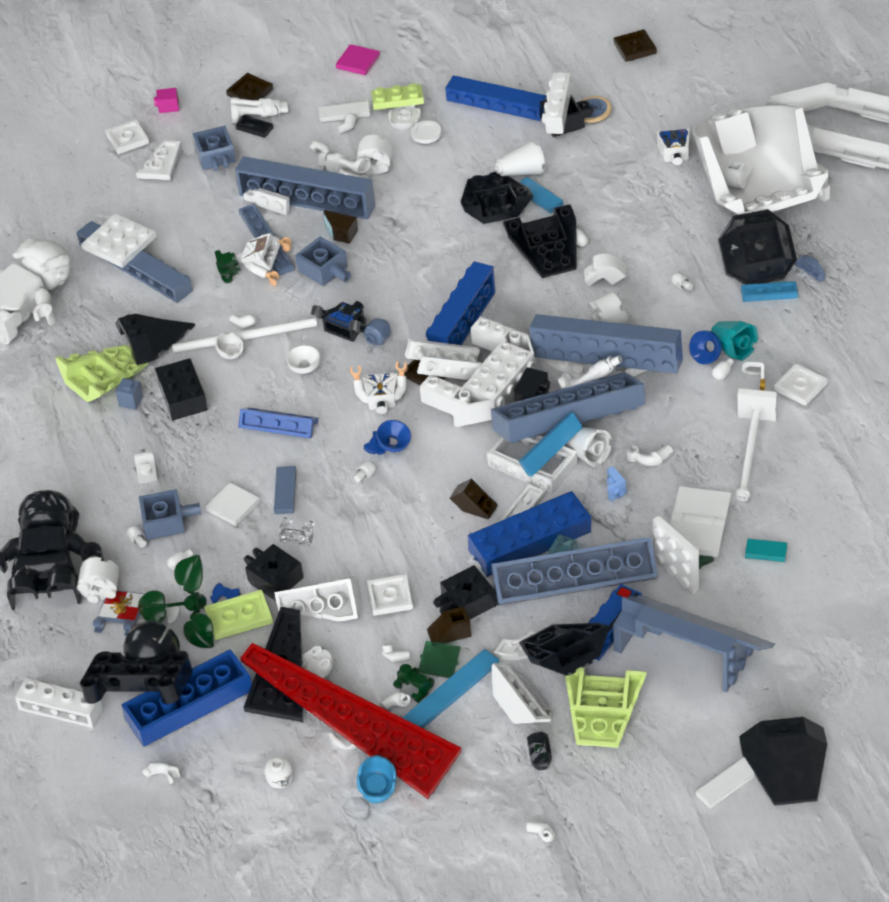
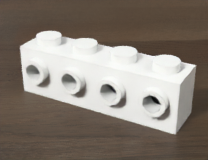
(558, 103)
(57, 703)

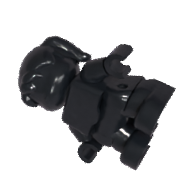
(44, 547)

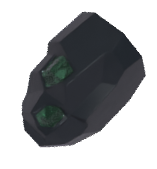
(539, 750)

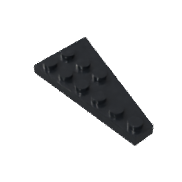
(287, 643)

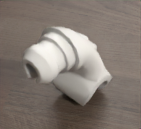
(157, 767)

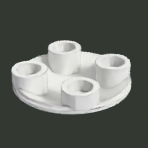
(318, 661)

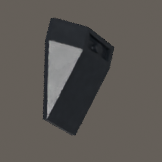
(494, 197)
(546, 242)
(786, 758)

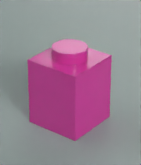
(167, 100)

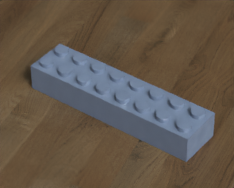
(308, 186)
(596, 340)
(586, 400)
(574, 571)

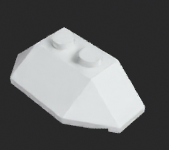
(518, 696)

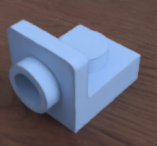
(616, 484)

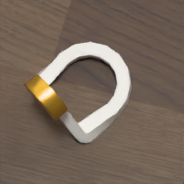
(762, 374)

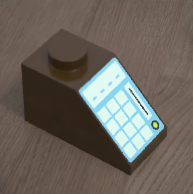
(340, 226)

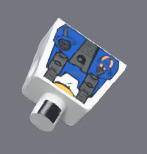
(674, 145)

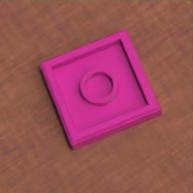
(357, 59)

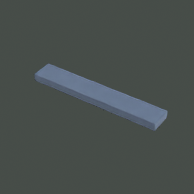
(258, 227)

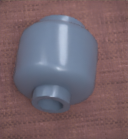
(377, 331)

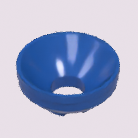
(699, 349)
(396, 430)

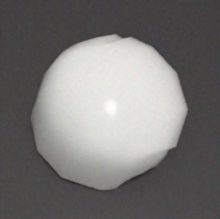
(229, 345)

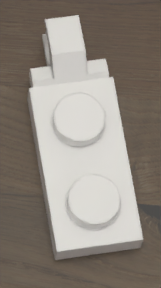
(268, 200)

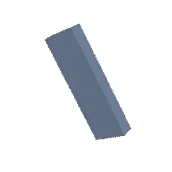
(285, 490)

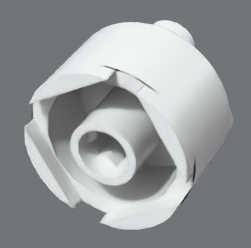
(377, 151)
(608, 309)
(98, 579)

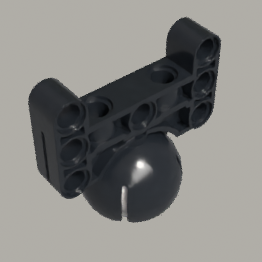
(149, 664)

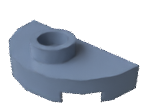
(811, 266)

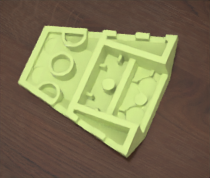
(98, 372)
(602, 706)

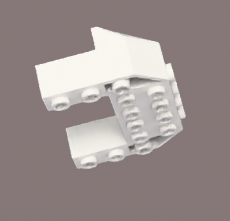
(491, 383)

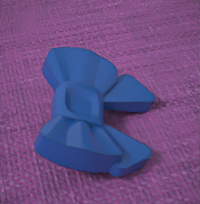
(372, 446)
(219, 590)

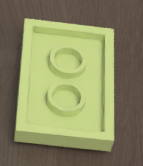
(397, 96)
(239, 614)

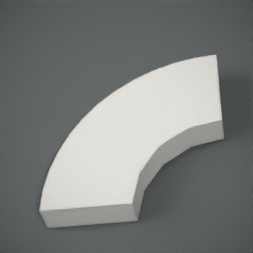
(511, 649)

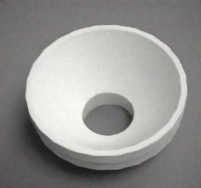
(303, 355)

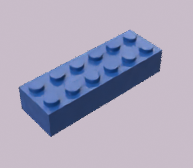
(464, 305)
(529, 531)
(208, 689)

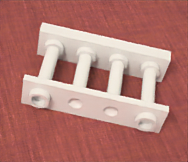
(443, 358)

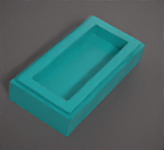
(766, 550)

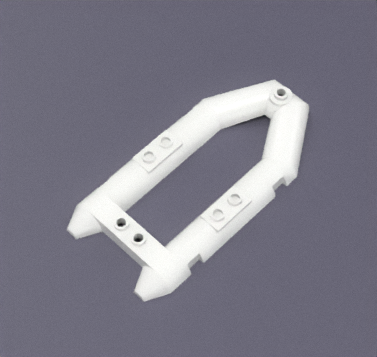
(839, 145)

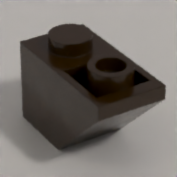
(473, 499)
(450, 626)

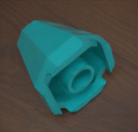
(736, 338)

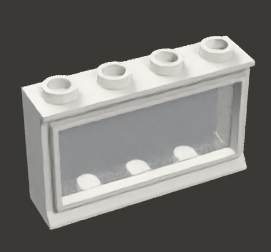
(506, 458)

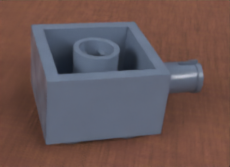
(323, 261)
(164, 514)

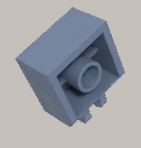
(214, 148)

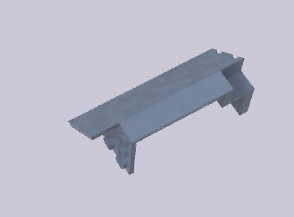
(645, 614)

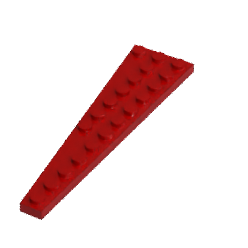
(417, 754)

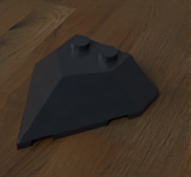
(150, 335)

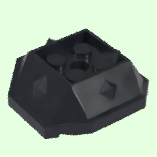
(748, 263)

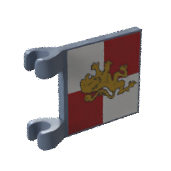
(119, 610)

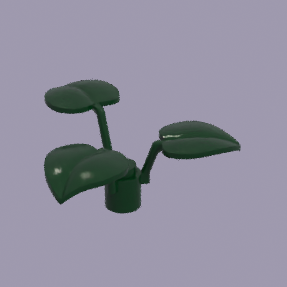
(190, 575)

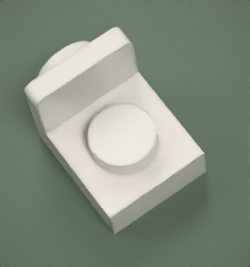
(145, 467)

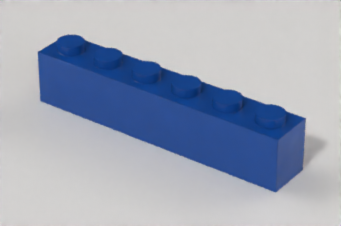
(494, 97)

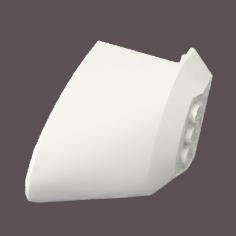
(777, 147)

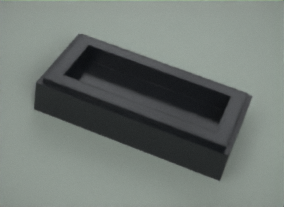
(254, 126)

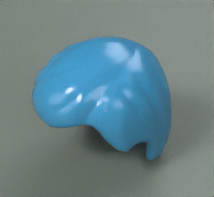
(376, 779)

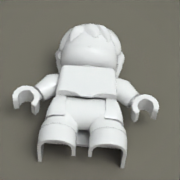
(27, 286)

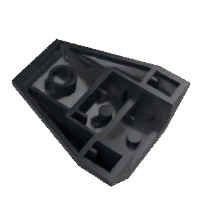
(565, 646)

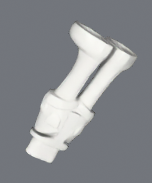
(261, 107)
(336, 163)
(596, 371)

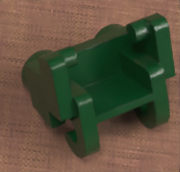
(227, 265)
(411, 676)

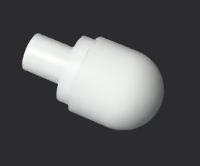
(581, 238)
(681, 281)
(722, 369)
(365, 471)
(136, 536)
(177, 557)

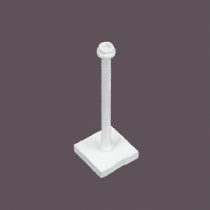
(755, 406)

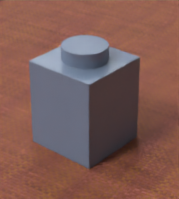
(129, 393)

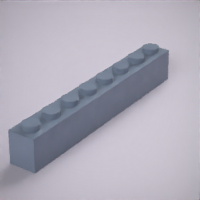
(149, 270)

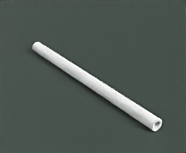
(248, 334)

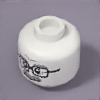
(278, 772)

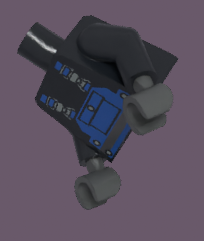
(342, 320)

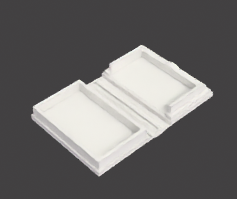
(701, 517)

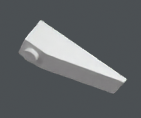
(327, 600)

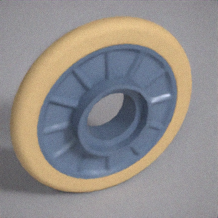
(603, 109)

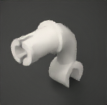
(653, 459)

